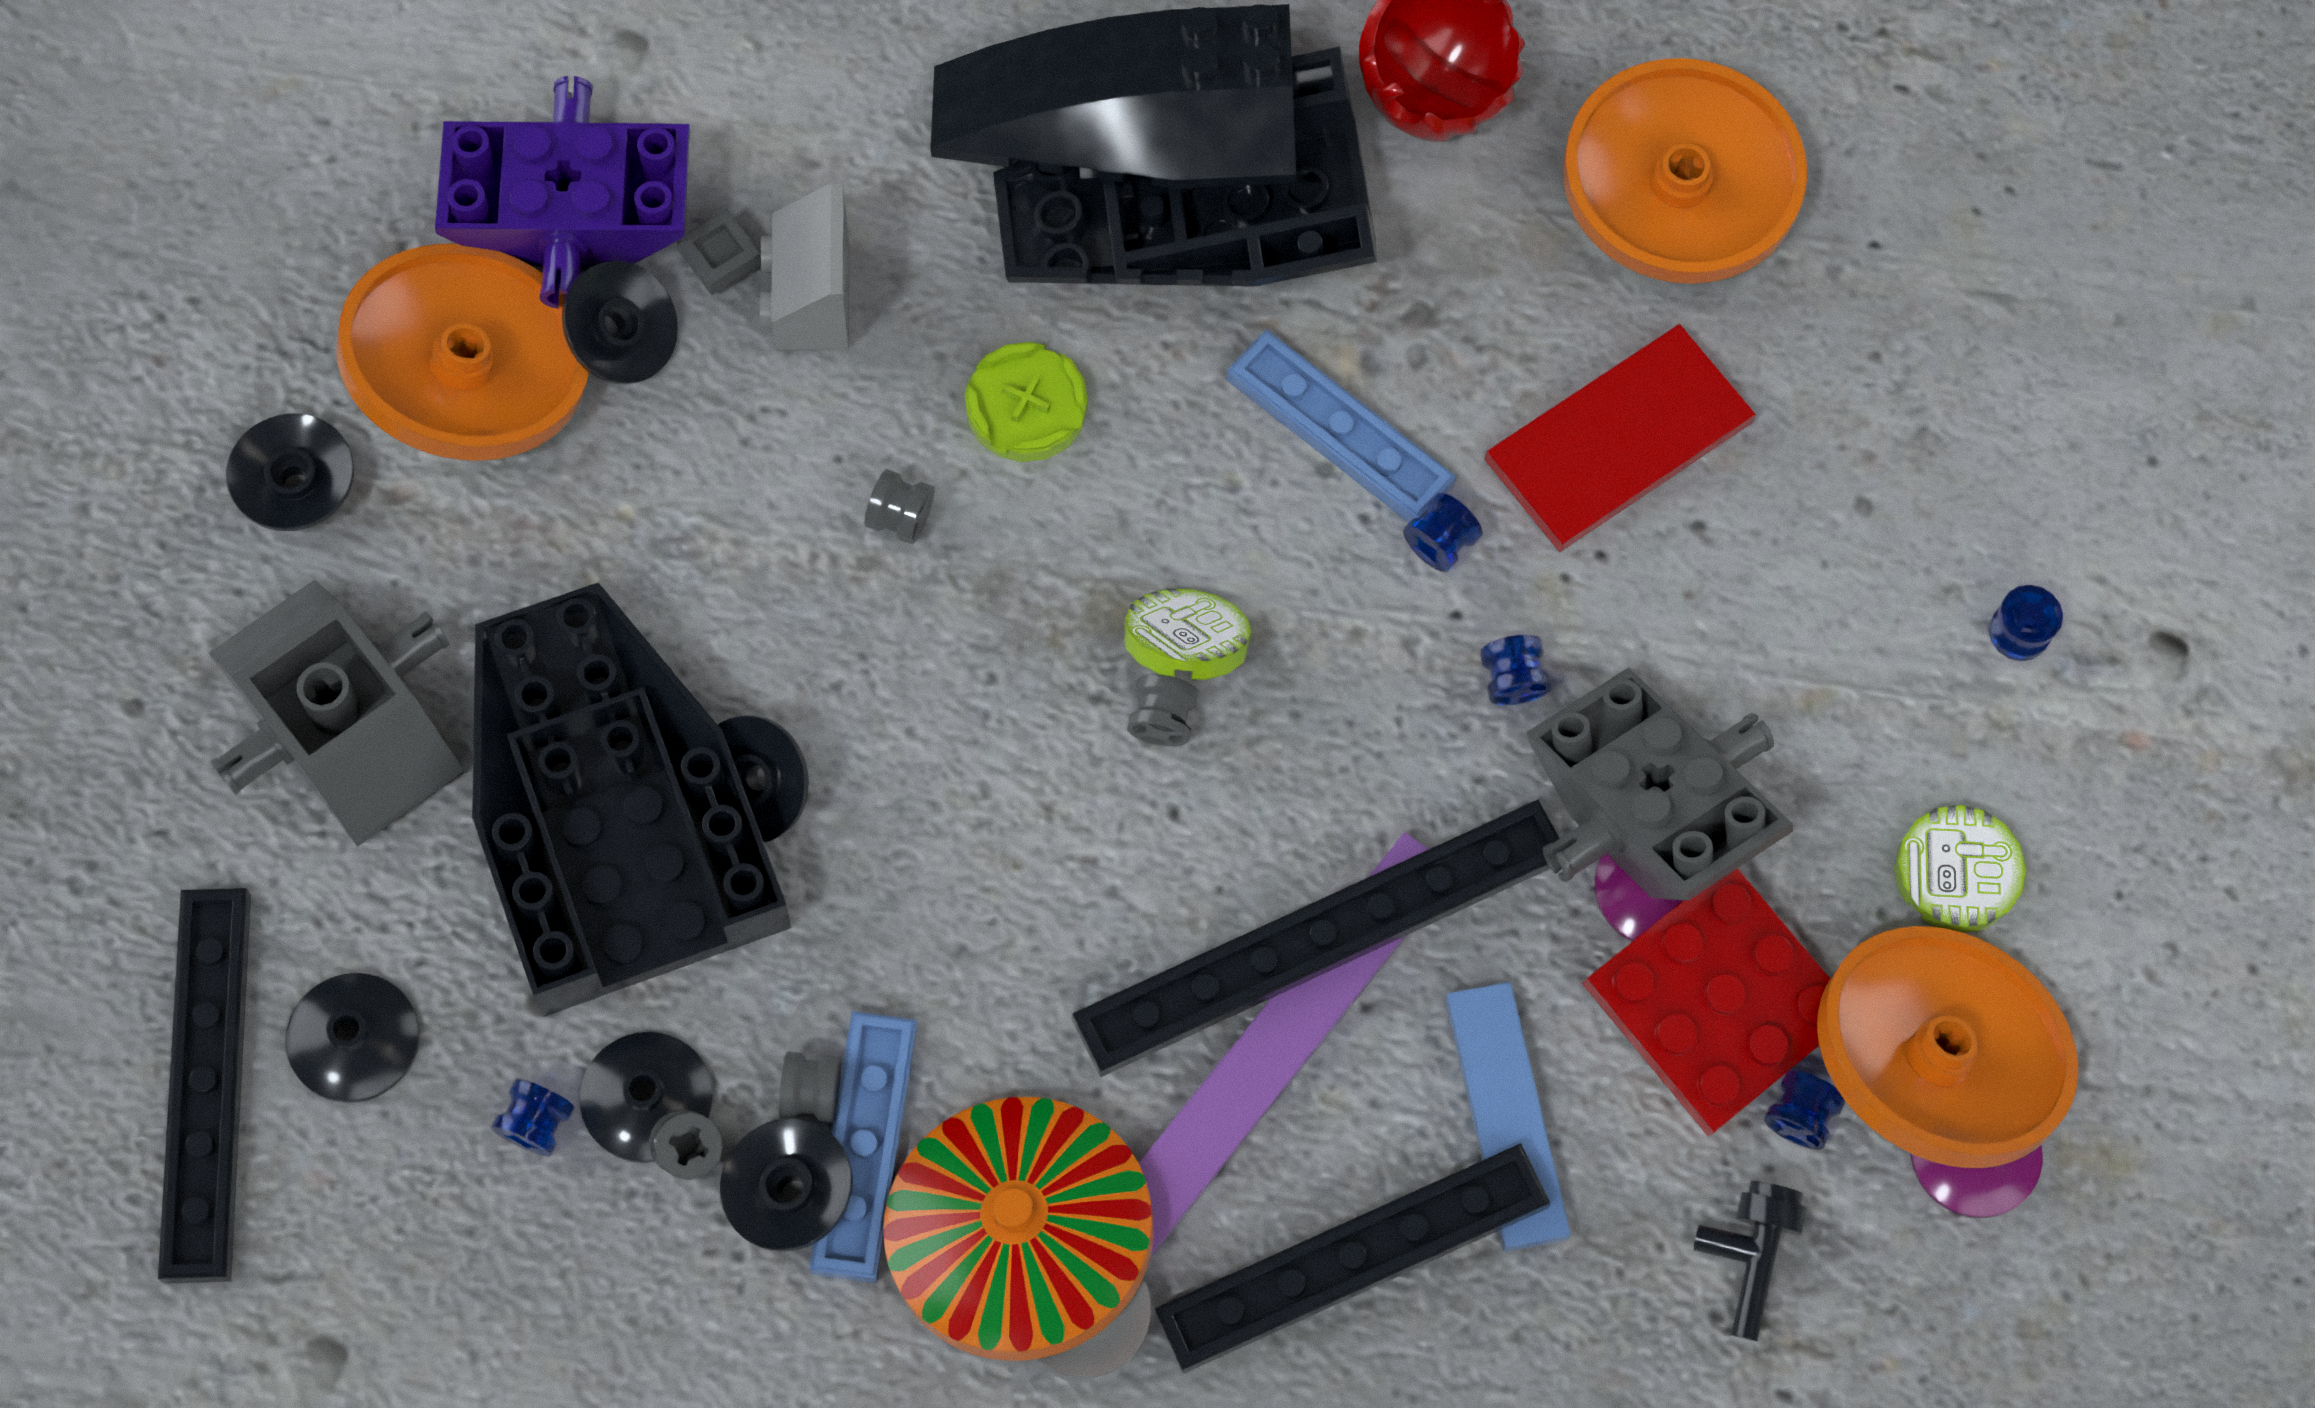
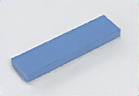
(1339, 426)
(1505, 1100)
(869, 1130)

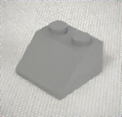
(808, 273)

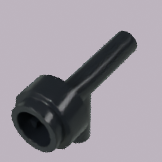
(1771, 1211)

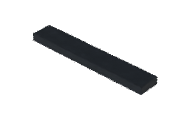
(205, 1087)
(1352, 1258)

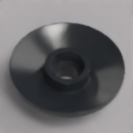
(642, 315)
(285, 448)
(766, 744)
(371, 1060)
(605, 1097)
(770, 1160)

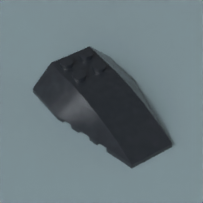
(1142, 94)
(1245, 236)

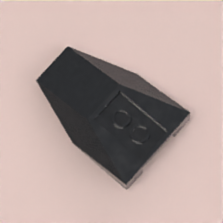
(608, 805)

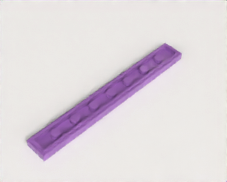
(1254, 1077)

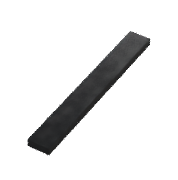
(1315, 939)

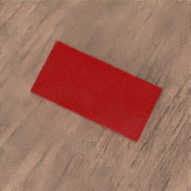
(1619, 437)

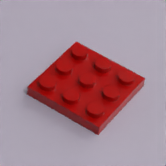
(1715, 999)

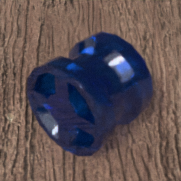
(1442, 532)
(2031, 609)
(1515, 670)
(1805, 1110)
(532, 1117)

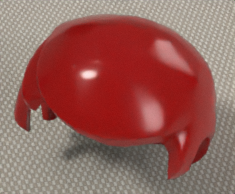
(1440, 64)

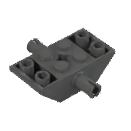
(369, 748)
(1654, 790)

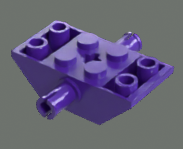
(564, 188)

